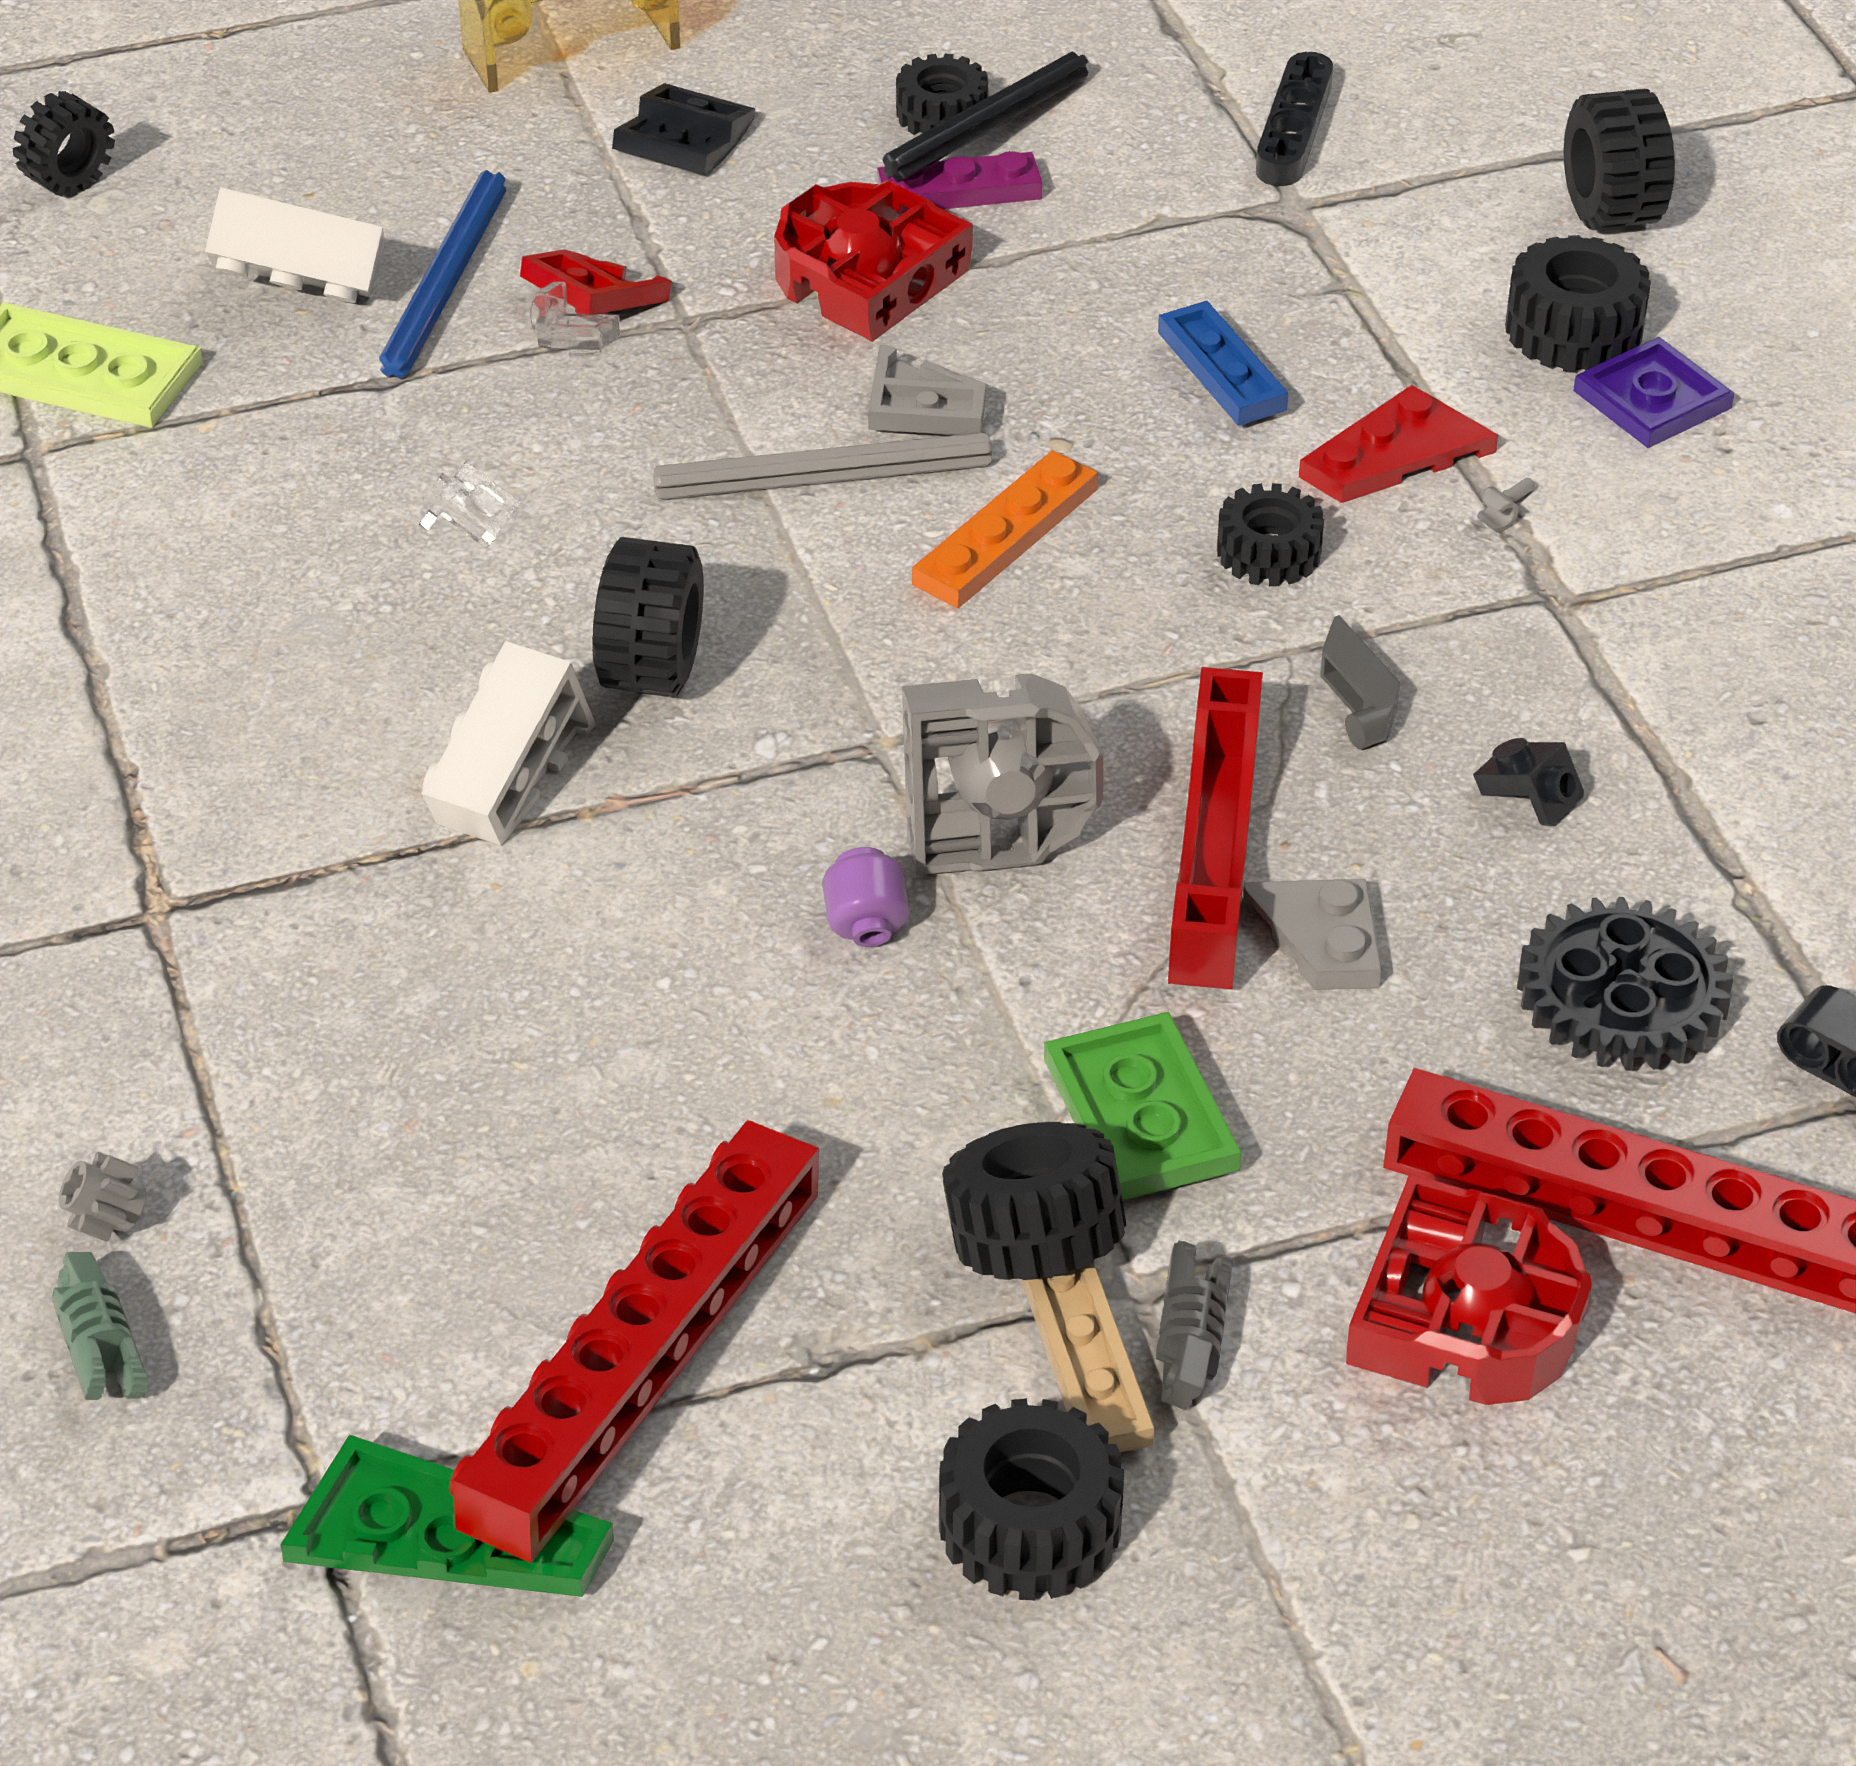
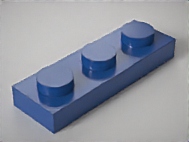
(1223, 363)

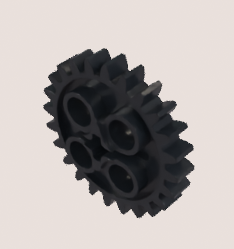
(1624, 983)

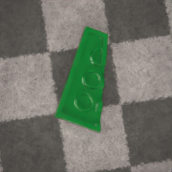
(398, 1518)

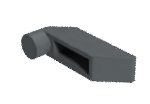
(1360, 683)

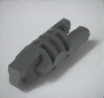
(1191, 1325)

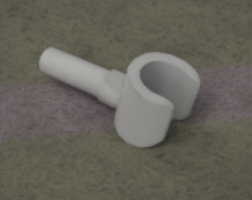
(1501, 506)

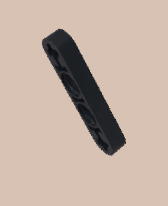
(1292, 117)

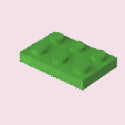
(1146, 1099)

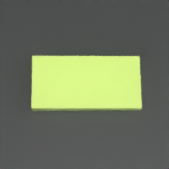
(91, 365)

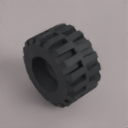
(1619, 159)
(1576, 302)
(648, 616)
(1034, 1200)
(1030, 1545)

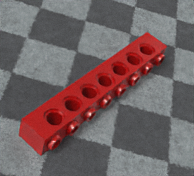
(1628, 1187)
(633, 1342)

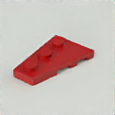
(1391, 441)

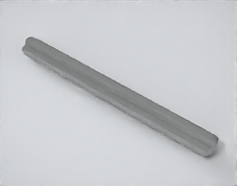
(822, 466)

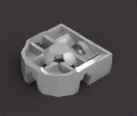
(1049, 800)

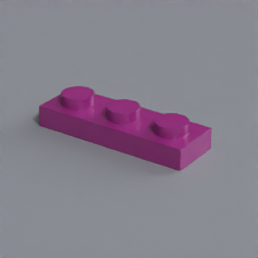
(975, 180)

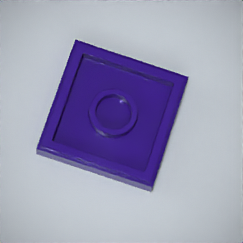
(1653, 392)

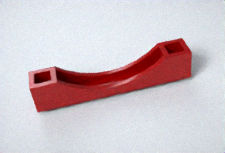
(1215, 829)

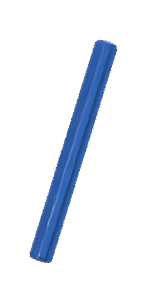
(442, 275)

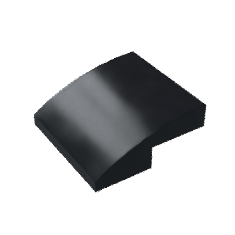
(683, 128)

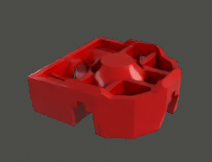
(873, 252)
(1518, 1303)

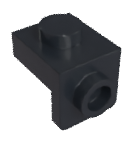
(1533, 770)

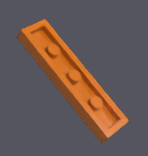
(1004, 529)

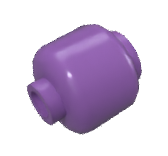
(865, 896)

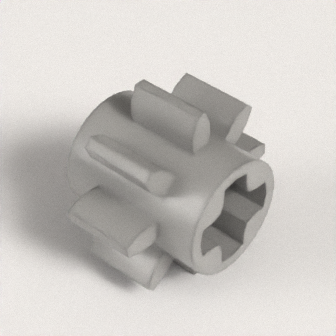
(102, 1196)

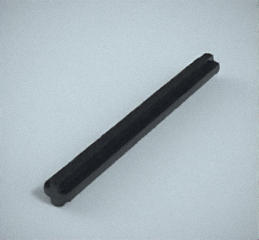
(984, 116)

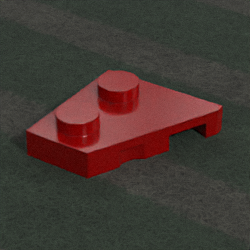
(591, 283)

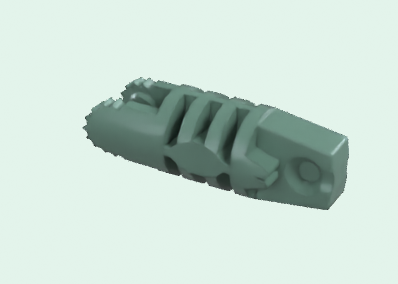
(96, 1329)

